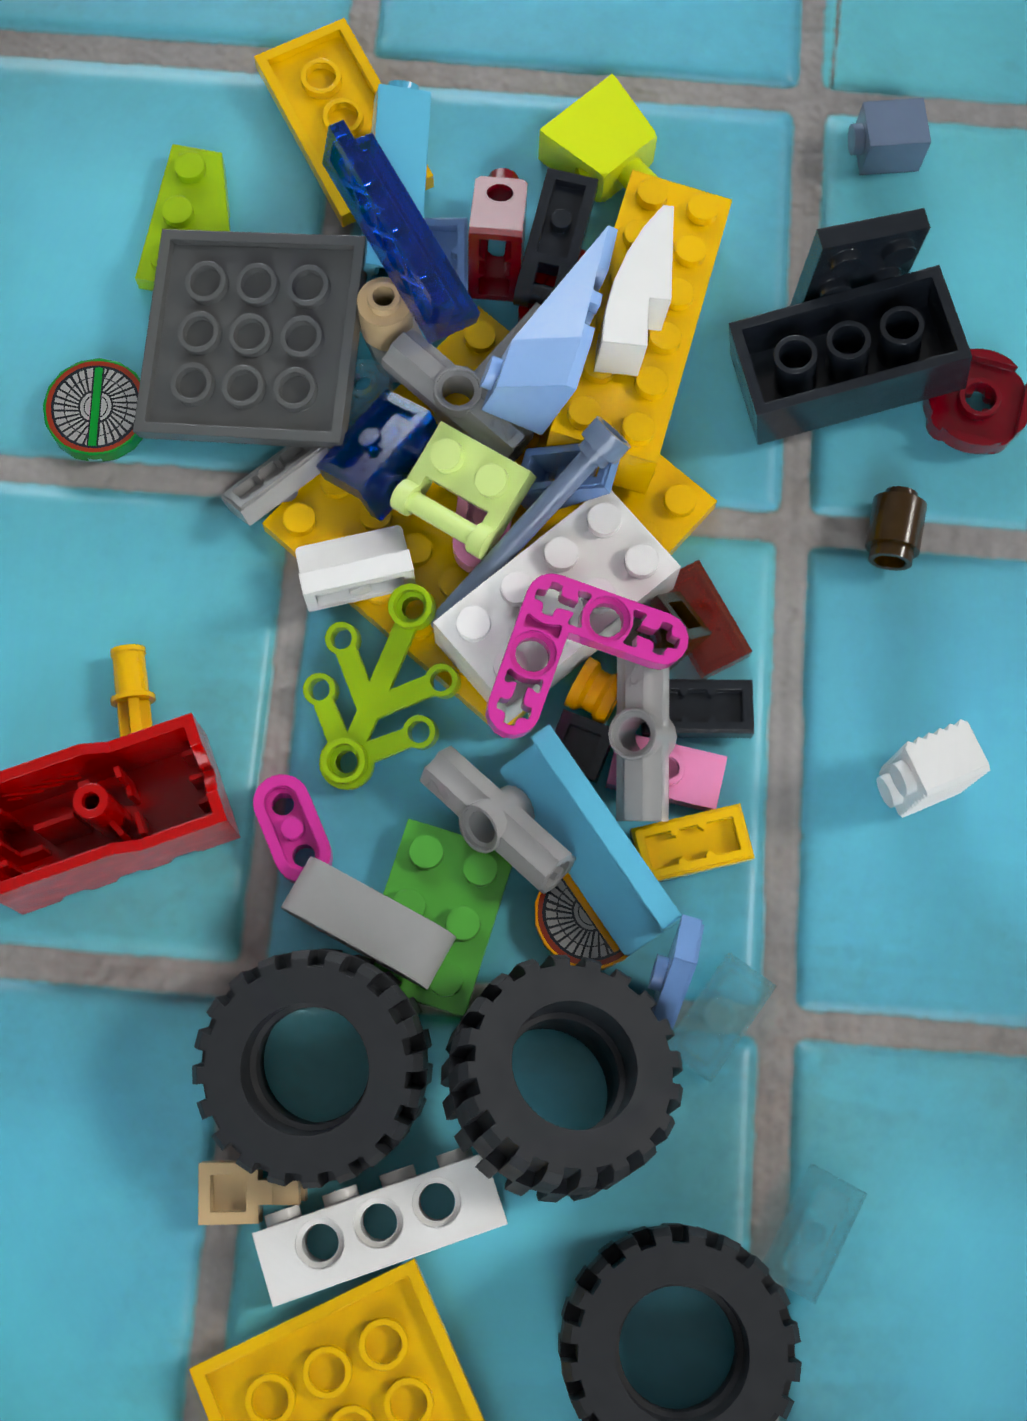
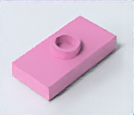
(693, 776)

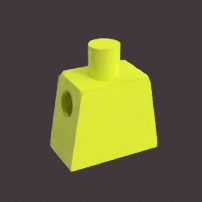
(600, 138)

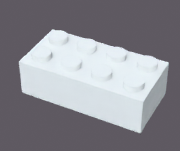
(594, 545)

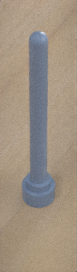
(598, 448)

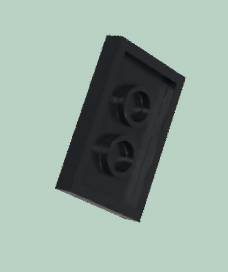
(861, 254)

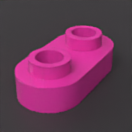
(292, 831)

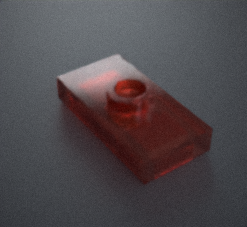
(727, 642)

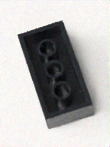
(849, 354)

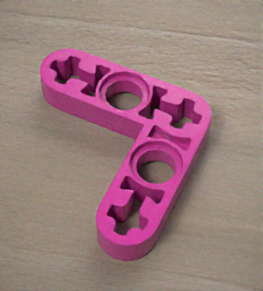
(553, 632)

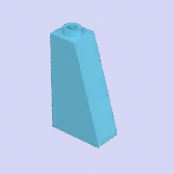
(402, 131)

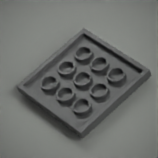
(252, 338)

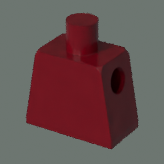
(499, 215)

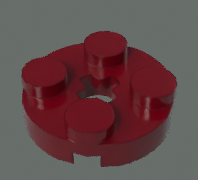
(986, 430)

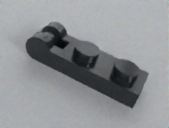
(555, 233)

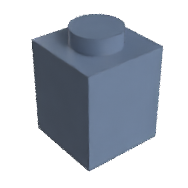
(890, 136)

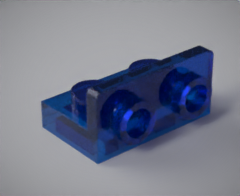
(379, 451)

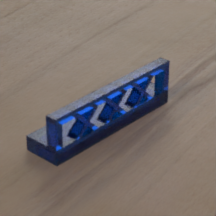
(398, 233)

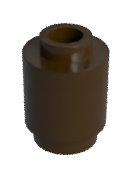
(895, 528)

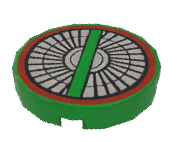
(93, 409)

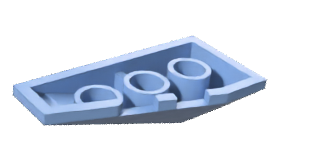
(551, 349)

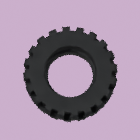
(620, 1035)
(237, 1083)
(694, 1259)

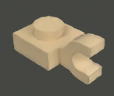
(236, 1197)

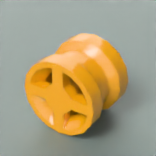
(593, 691)

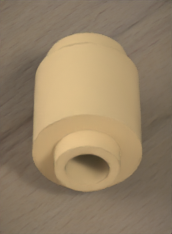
(382, 313)

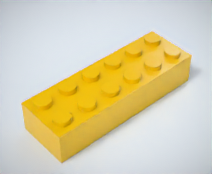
(643, 403)

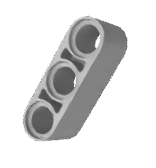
(368, 922)

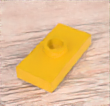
(694, 843)

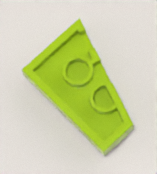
(189, 198)

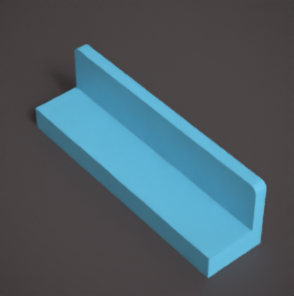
(606, 861)

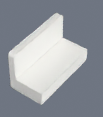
(354, 567)

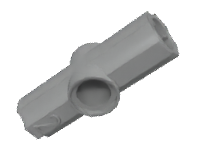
(434, 377)
(644, 772)
(497, 819)

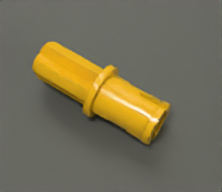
(131, 688)

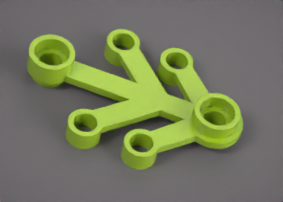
(375, 696)

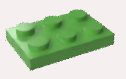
(459, 891)

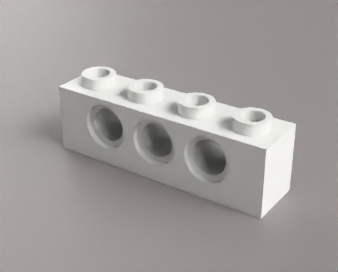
(295, 1272)

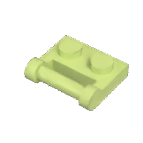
(472, 474)

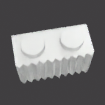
(932, 769)

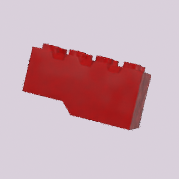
(108, 812)

